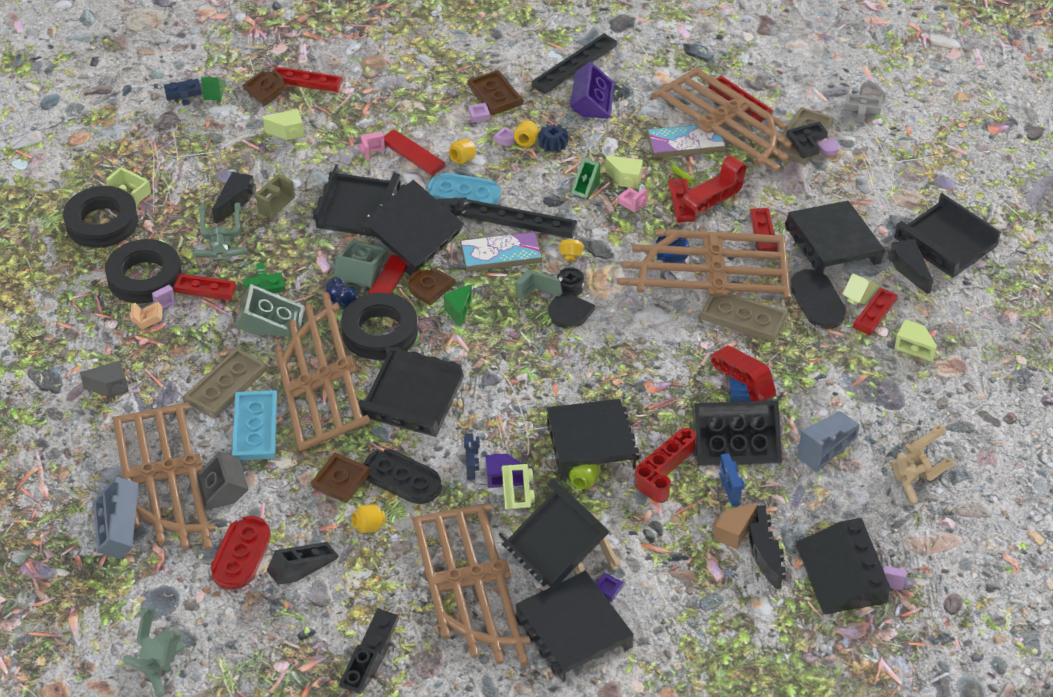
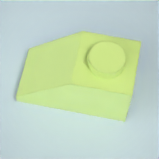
(284, 124)
(624, 171)
(859, 289)
(915, 340)

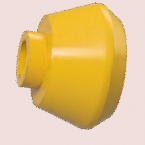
(570, 249)

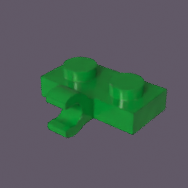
(271, 282)

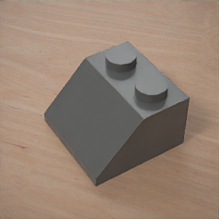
(222, 481)

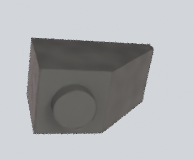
(105, 380)

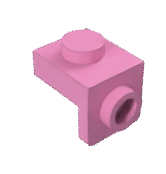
(371, 143)
(633, 200)

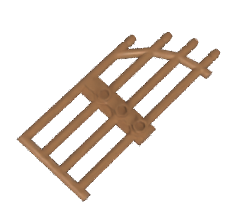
(726, 113)
(714, 263)
(322, 377)
(166, 469)
(472, 575)

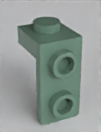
(534, 280)

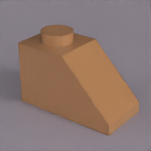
(734, 525)

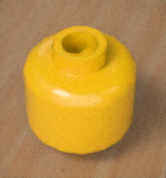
(526, 133)
(462, 151)
(368, 518)

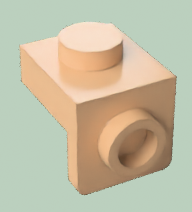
(146, 316)

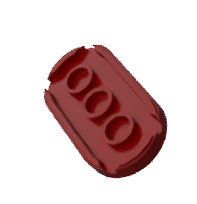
(241, 552)

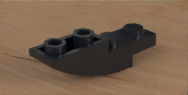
(765, 549)
(370, 652)

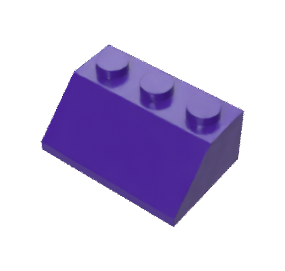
(592, 92)

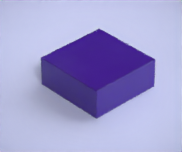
(609, 586)

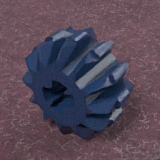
(553, 138)

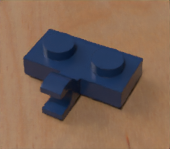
(183, 90)
(471, 448)

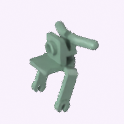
(220, 238)
(155, 652)

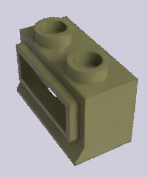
(281, 194)

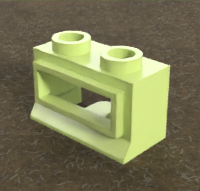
(124, 177)
(509, 490)

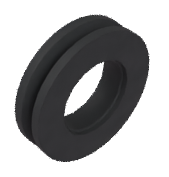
(102, 234)
(140, 252)
(373, 306)

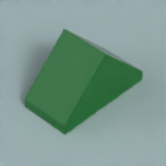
(213, 88)
(586, 179)
(458, 303)

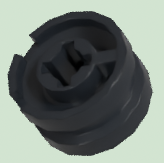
(571, 280)

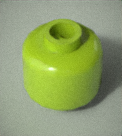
(584, 476)

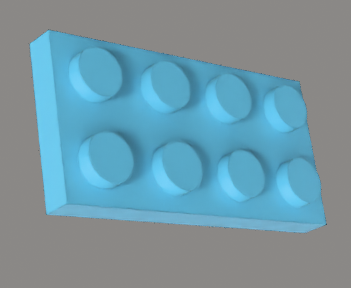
(255, 425)

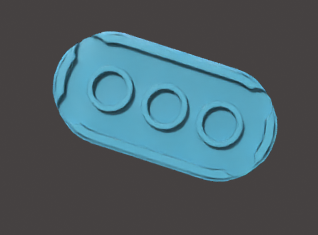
(460, 186)

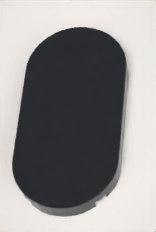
(818, 299)
(403, 476)

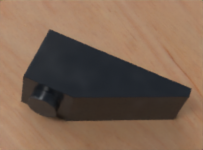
(236, 190)
(910, 263)
(297, 562)

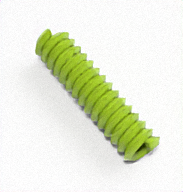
(682, 174)

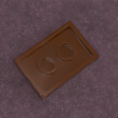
(495, 92)

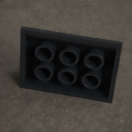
(742, 429)
(844, 567)

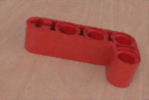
(718, 188)
(747, 371)
(653, 471)

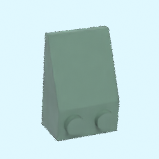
(360, 263)
(267, 313)

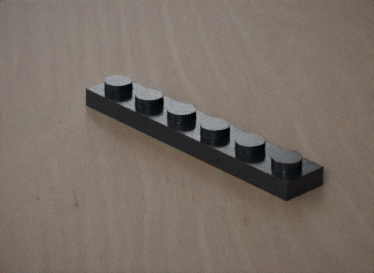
(574, 62)
(520, 219)

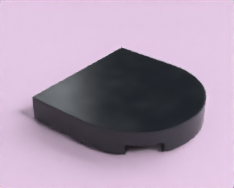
(569, 310)

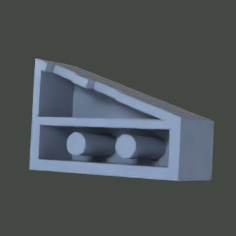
(826, 440)
(115, 517)

